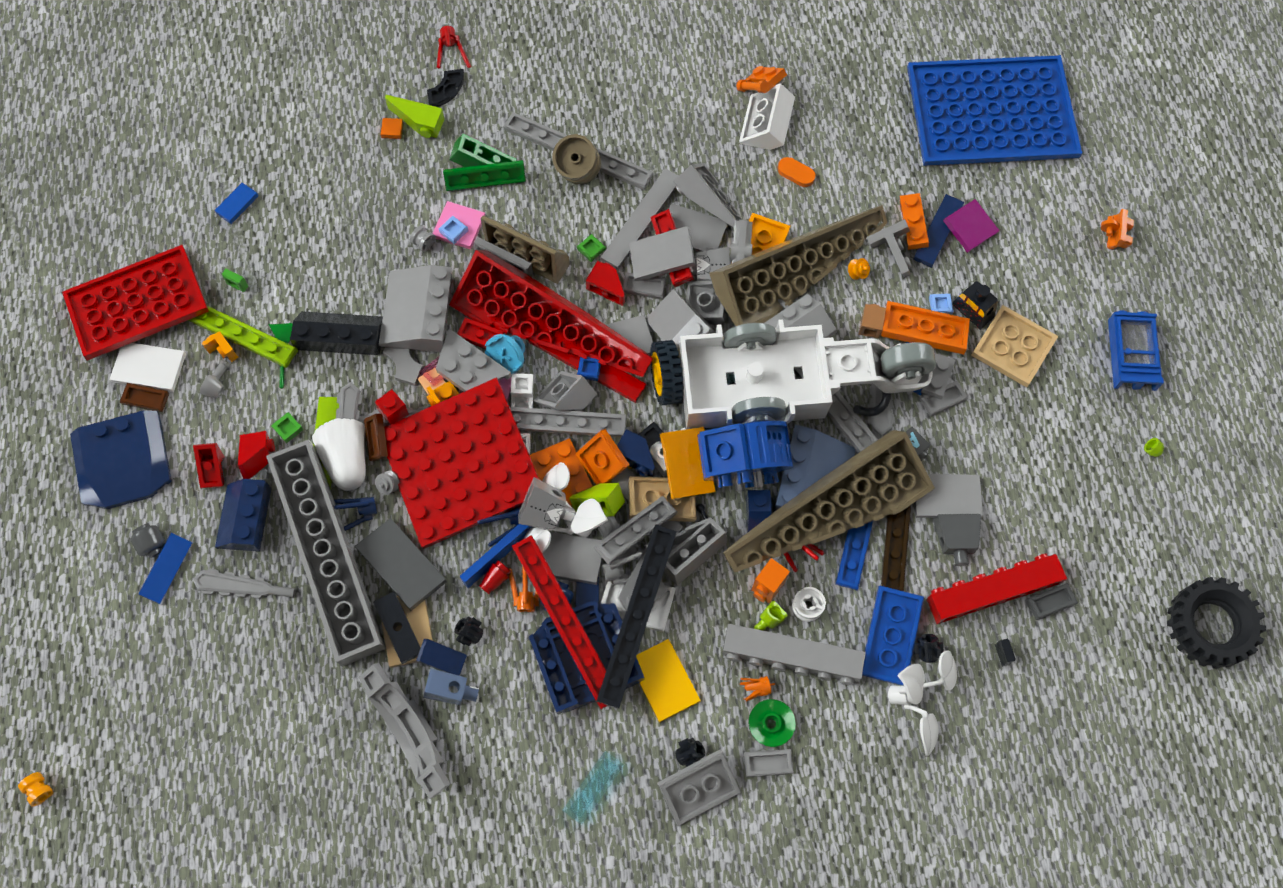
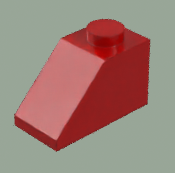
(606, 283)
(253, 453)

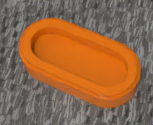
(796, 172)

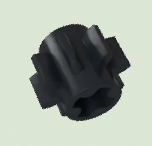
(468, 631)
(928, 648)
(689, 751)

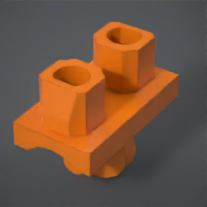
(1116, 229)

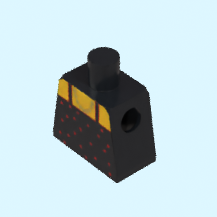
(977, 304)

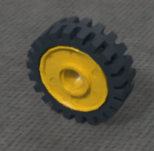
(666, 372)

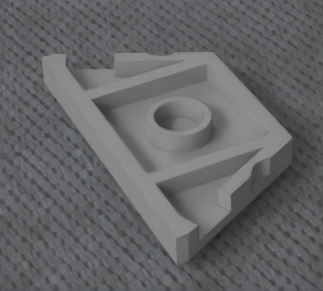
(467, 365)

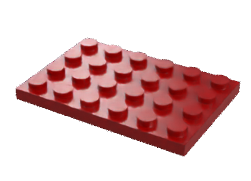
(134, 302)

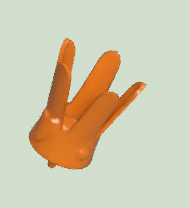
(761, 686)

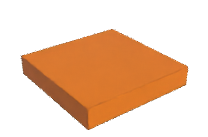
(602, 458)

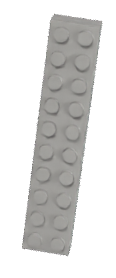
(325, 553)

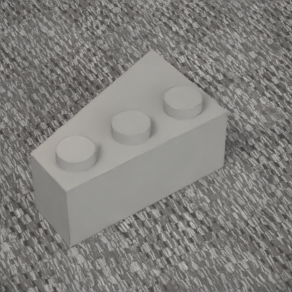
(693, 548)

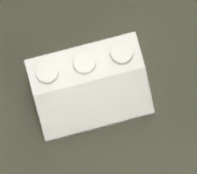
(767, 118)

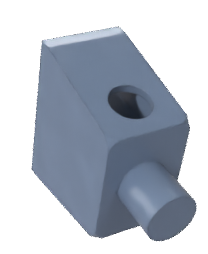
(438, 688)

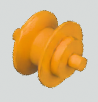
(858, 268)

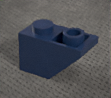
(637, 453)

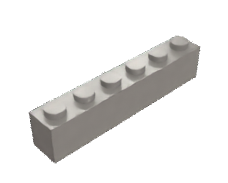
(794, 654)

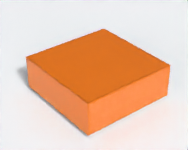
(392, 128)

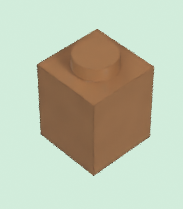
(872, 320)

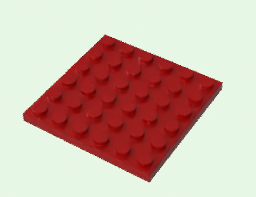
(459, 462)

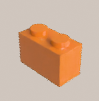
(769, 581)

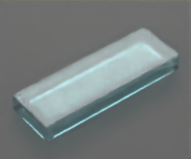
(593, 788)

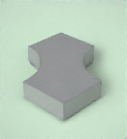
(406, 368)

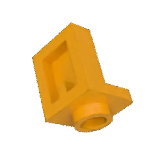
(219, 343)
(441, 393)

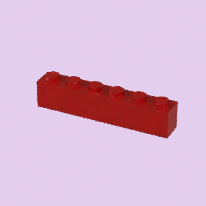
(995, 588)

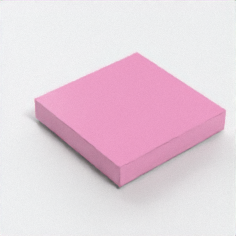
(468, 216)

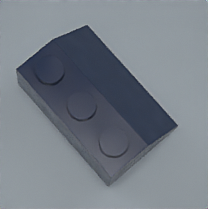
(244, 515)

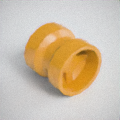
(35, 789)

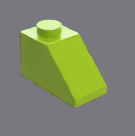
(607, 494)

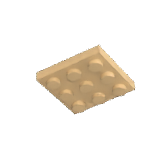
(1014, 346)

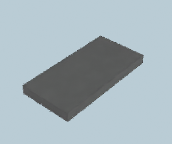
(400, 564)

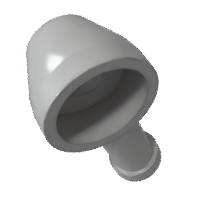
(211, 385)

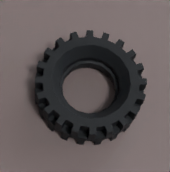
(1239, 608)

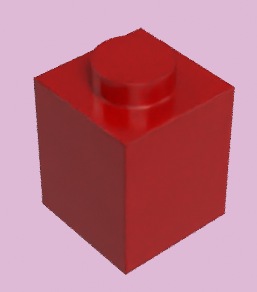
(391, 407)

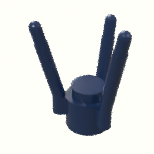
(365, 506)
(512, 517)

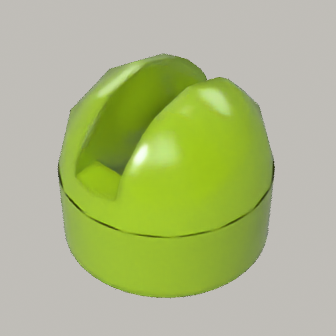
(1156, 447)

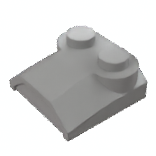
(706, 302)

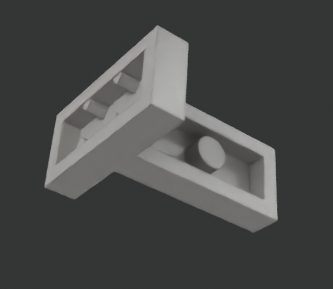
(888, 235)

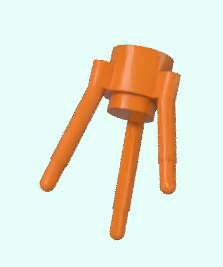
(525, 601)

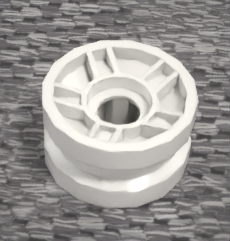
(799, 606)

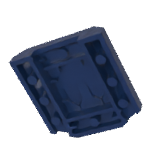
(120, 459)
(557, 666)

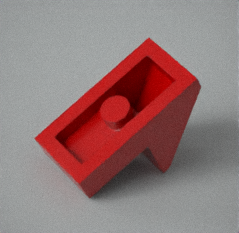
(208, 464)

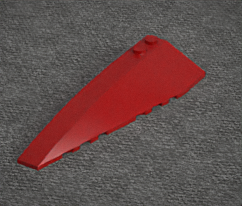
(522, 306)

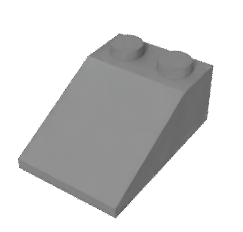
(677, 318)

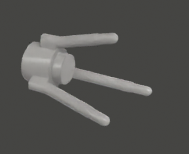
(615, 570)

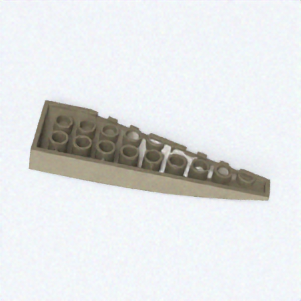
(862, 489)

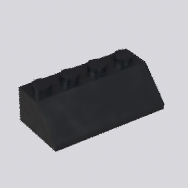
(336, 333)

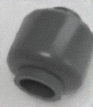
(147, 540)

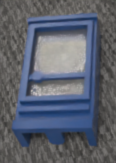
(1134, 349)

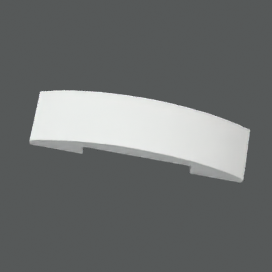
(523, 397)

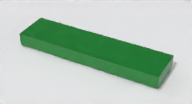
(484, 175)

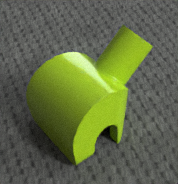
(771, 617)

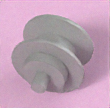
(387, 482)

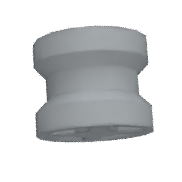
(422, 238)
(607, 527)

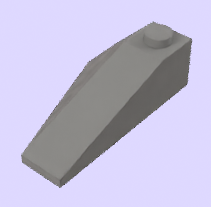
(699, 186)

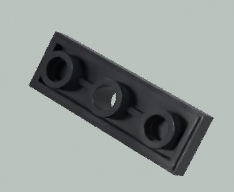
(393, 615)

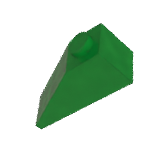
(472, 152)

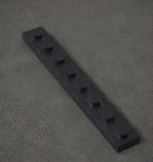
(636, 617)

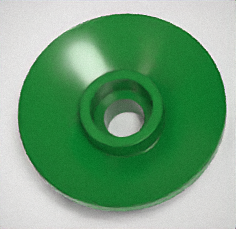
(780, 714)

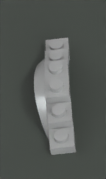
(408, 728)

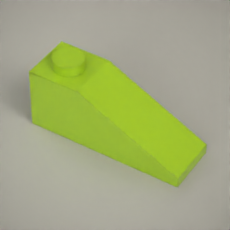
(420, 117)

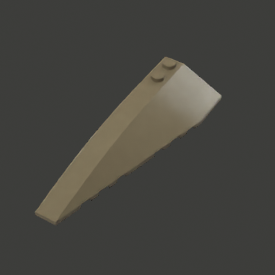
(785, 271)

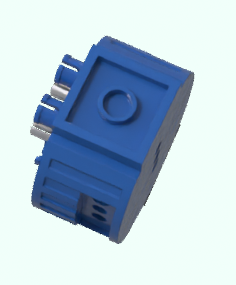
(745, 453)

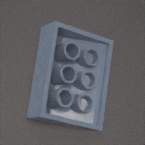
(813, 457)

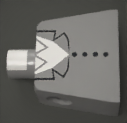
(709, 261)
(544, 506)

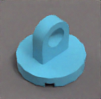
(506, 351)

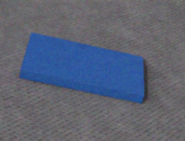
(891, 634)

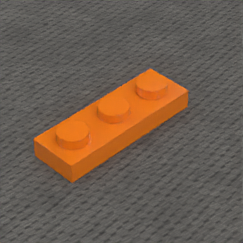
(913, 214)

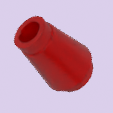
(495, 577)

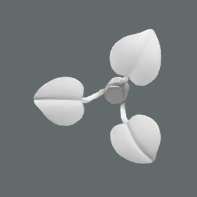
(588, 515)
(912, 693)

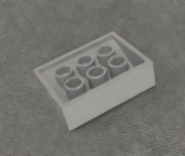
(416, 308)

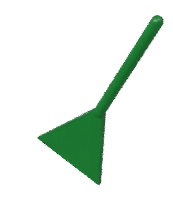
(283, 333)

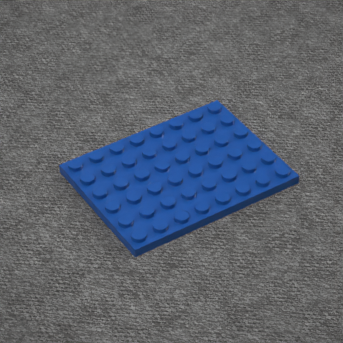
(993, 110)

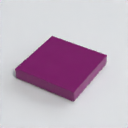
(971, 225)

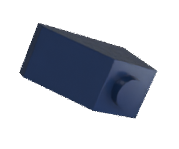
(757, 507)

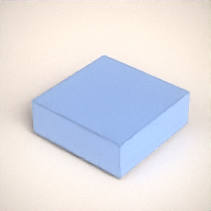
(453, 229)
(941, 303)

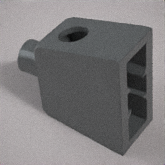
(958, 535)

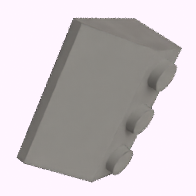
(805, 313)

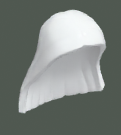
(342, 451)

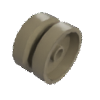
(565, 156)

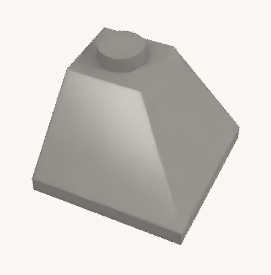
(566, 392)

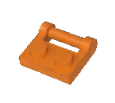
(761, 79)

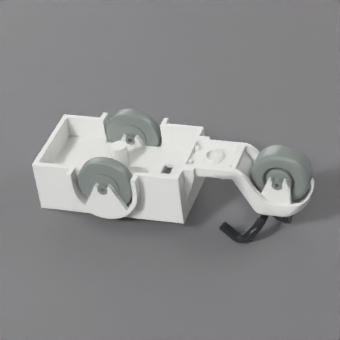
(765, 378)

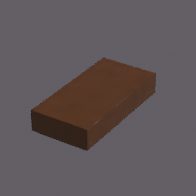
(144, 397)
(375, 437)

